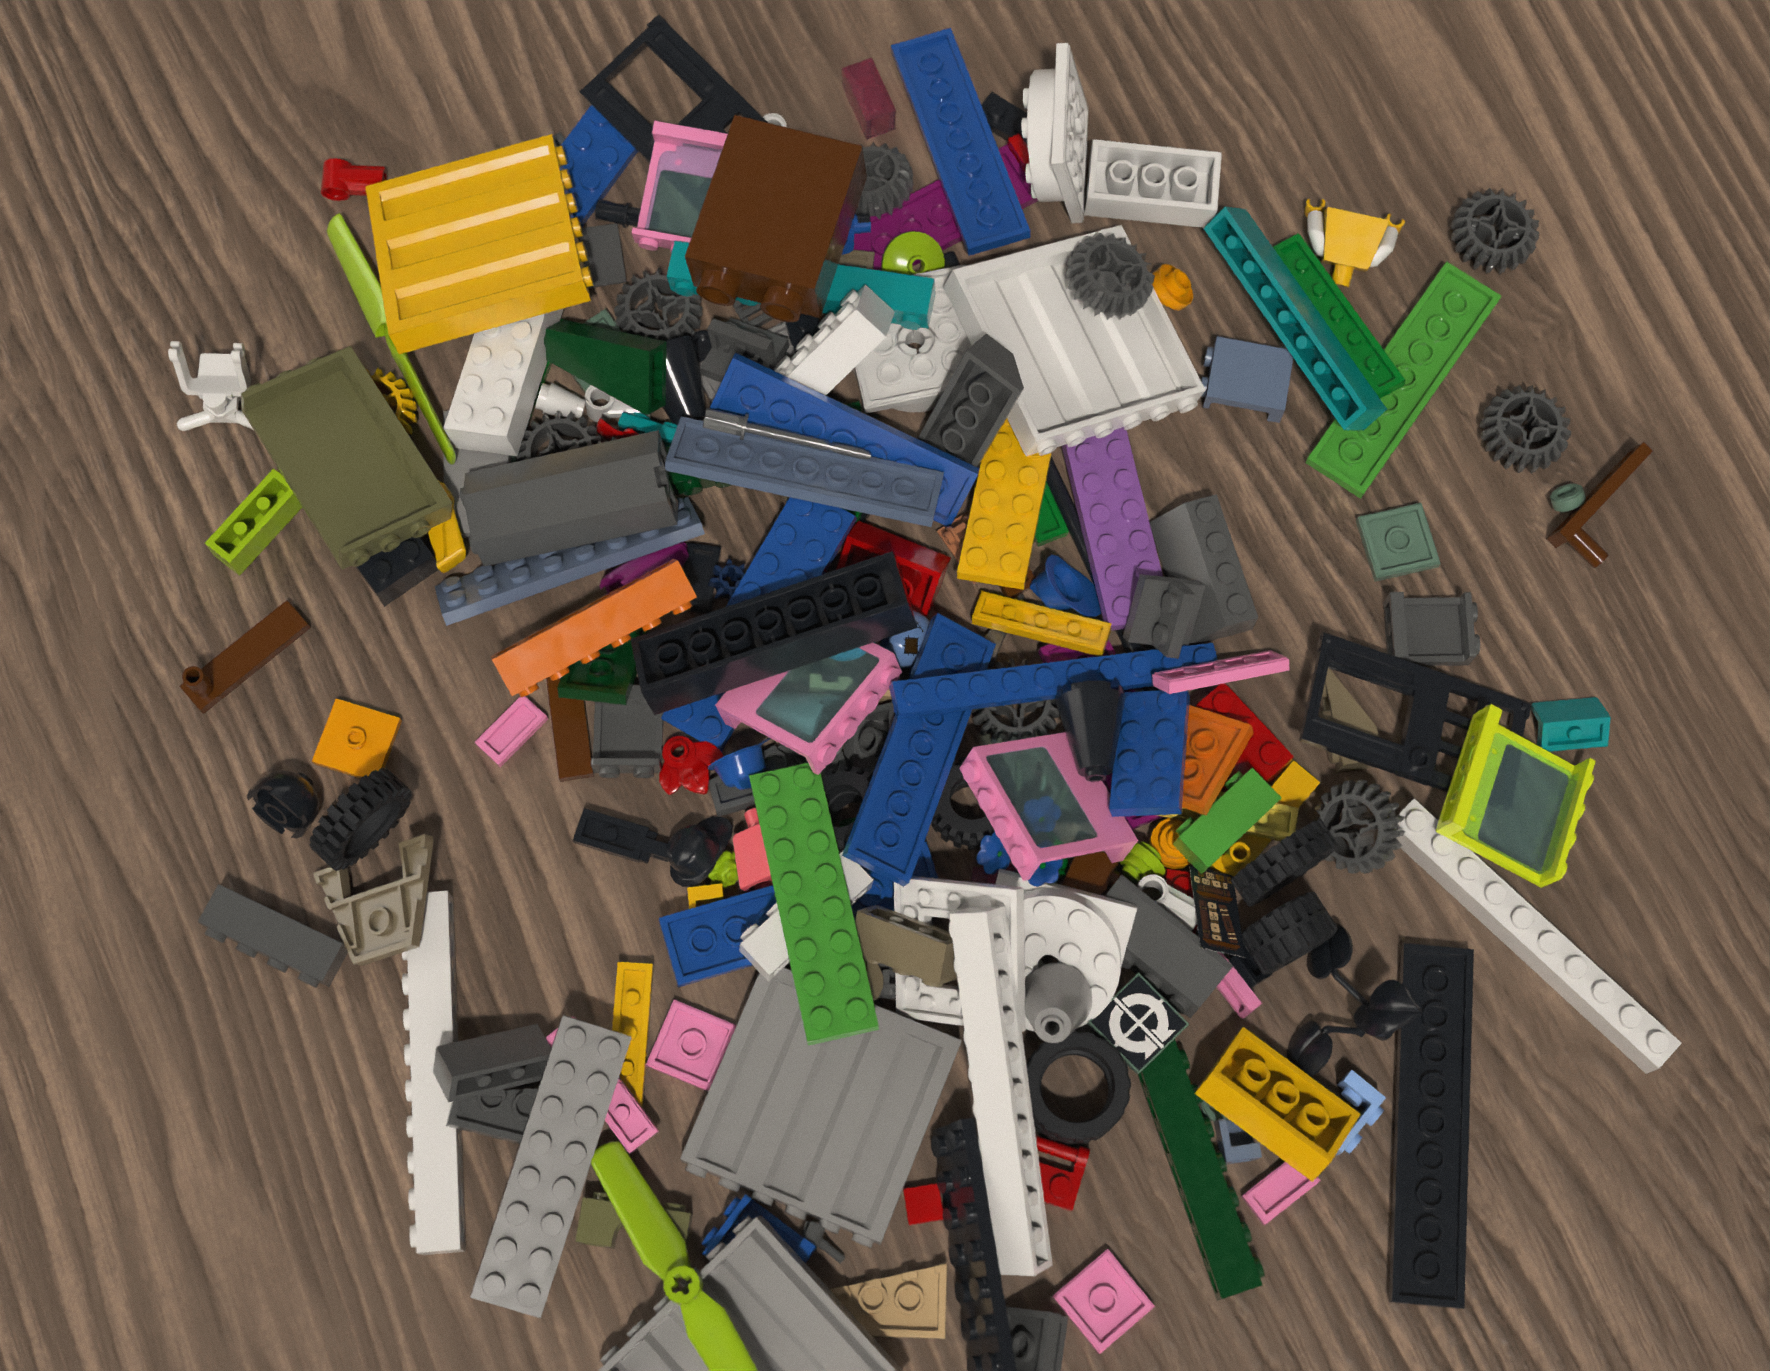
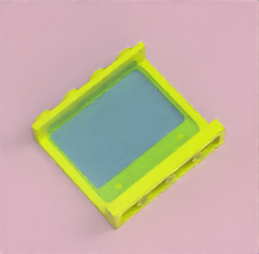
(1514, 801)

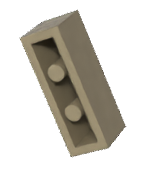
(906, 945)

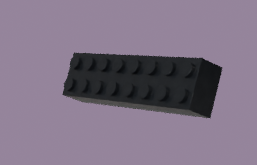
(772, 633)

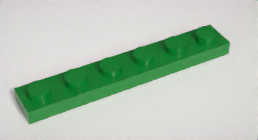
(1340, 316)

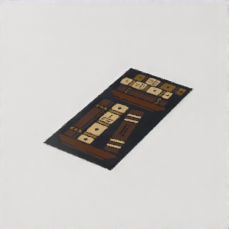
(1217, 912)

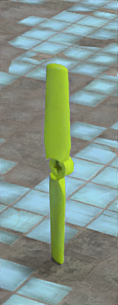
(370, 299)
(666, 1254)

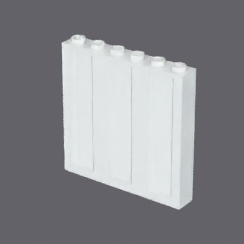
(1075, 367)

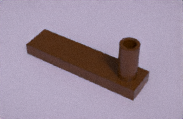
(1570, 529)
(243, 657)
(569, 735)

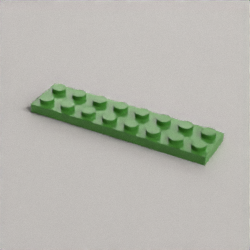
(1424, 354)
(813, 904)

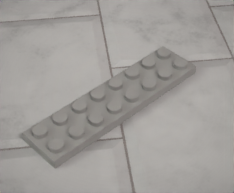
(551, 1166)

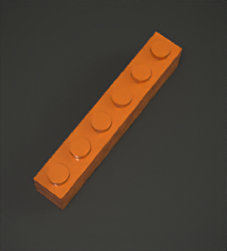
(594, 627)

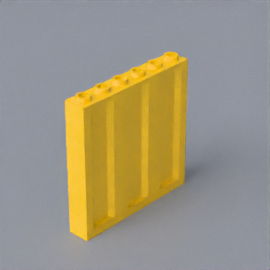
(478, 244)

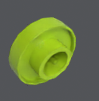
(1142, 861)

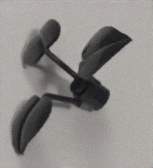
(1386, 1011)

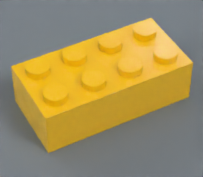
(1278, 1104)

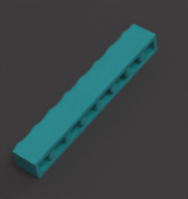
(906, 294)
(1295, 319)

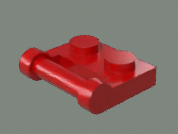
(1059, 1185)

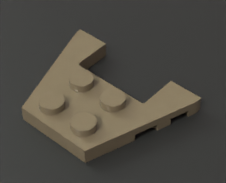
(386, 917)

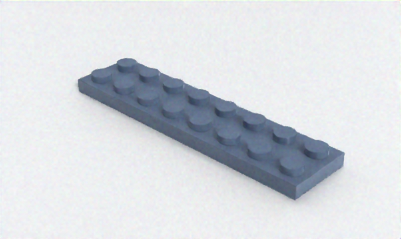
(806, 473)
(520, 578)

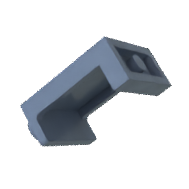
(1247, 376)

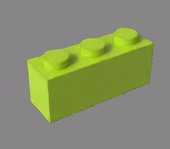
(254, 523)

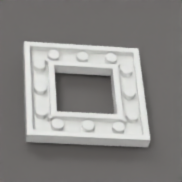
(938, 898)

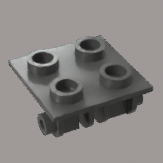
(604, 254)

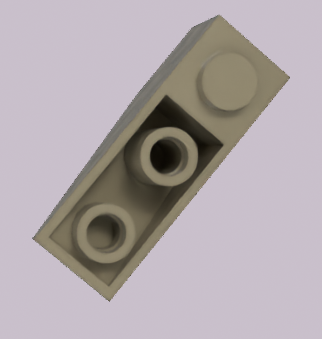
(1343, 709)

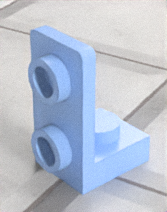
(1358, 1093)

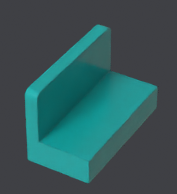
(1572, 724)

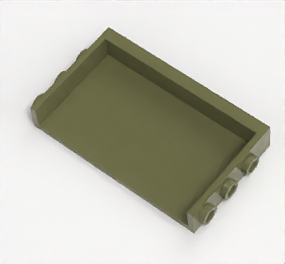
(346, 457)

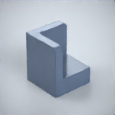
(1235, 1143)

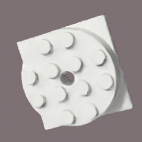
(1057, 134)
(911, 381)
(1079, 931)

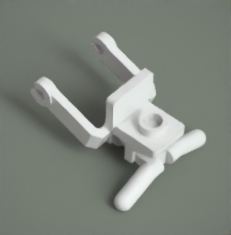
(218, 383)

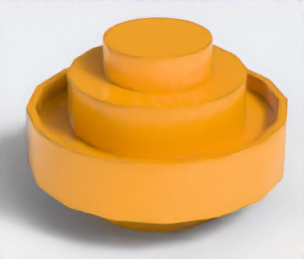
(1172, 287)
(1162, 841)

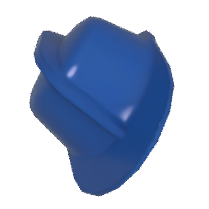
(1065, 588)
(737, 766)

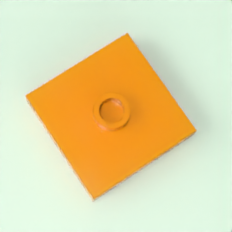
(356, 739)

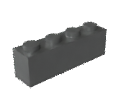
(273, 936)

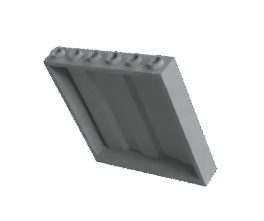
(824, 1121)
(775, 1305)

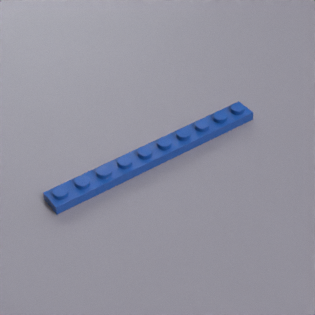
(1035, 681)

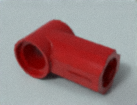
(343, 179)

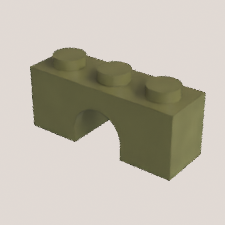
(600, 1222)

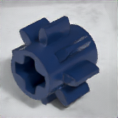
(722, 587)

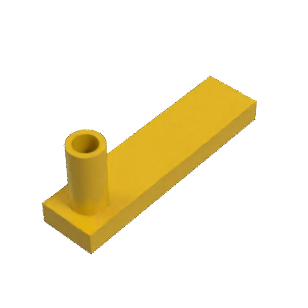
(1294, 788)

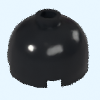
(285, 801)

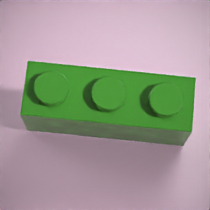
(1227, 821)

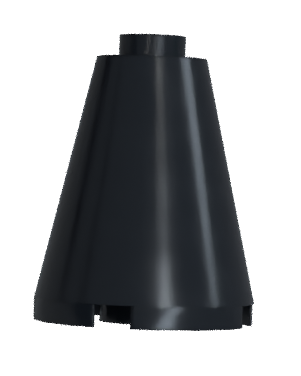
(683, 380)
(1092, 725)

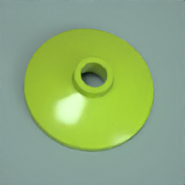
(909, 247)

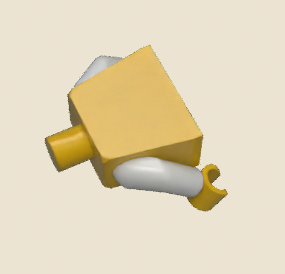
(1349, 239)

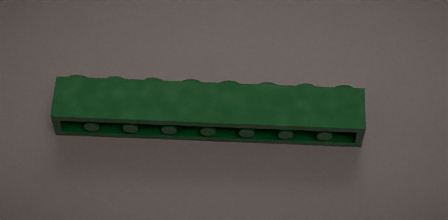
(1199, 1174)

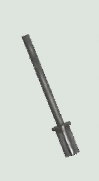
(738, 425)

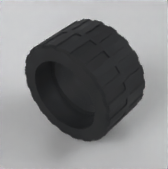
(1117, 1078)

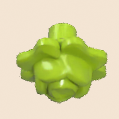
(725, 870)

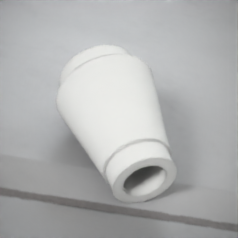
(555, 398)

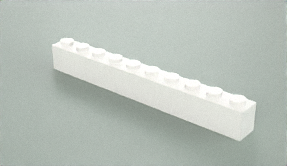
(1536, 941)
(433, 1023)
(1000, 1089)

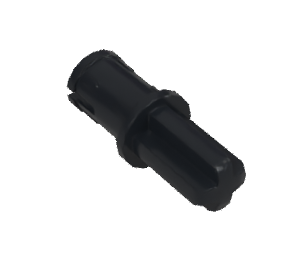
(617, 213)

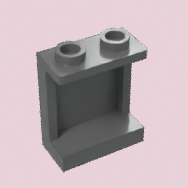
(1432, 629)
(627, 738)

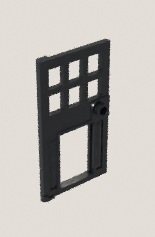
(718, 97)
(1425, 715)

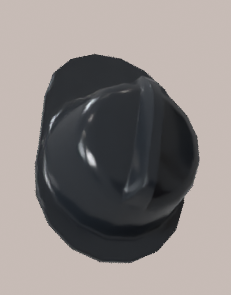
(696, 850)

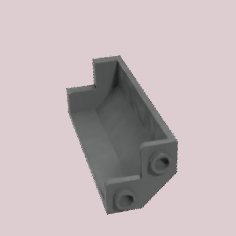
(569, 499)

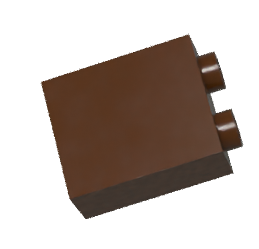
(776, 219)

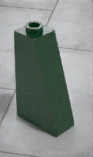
(612, 361)

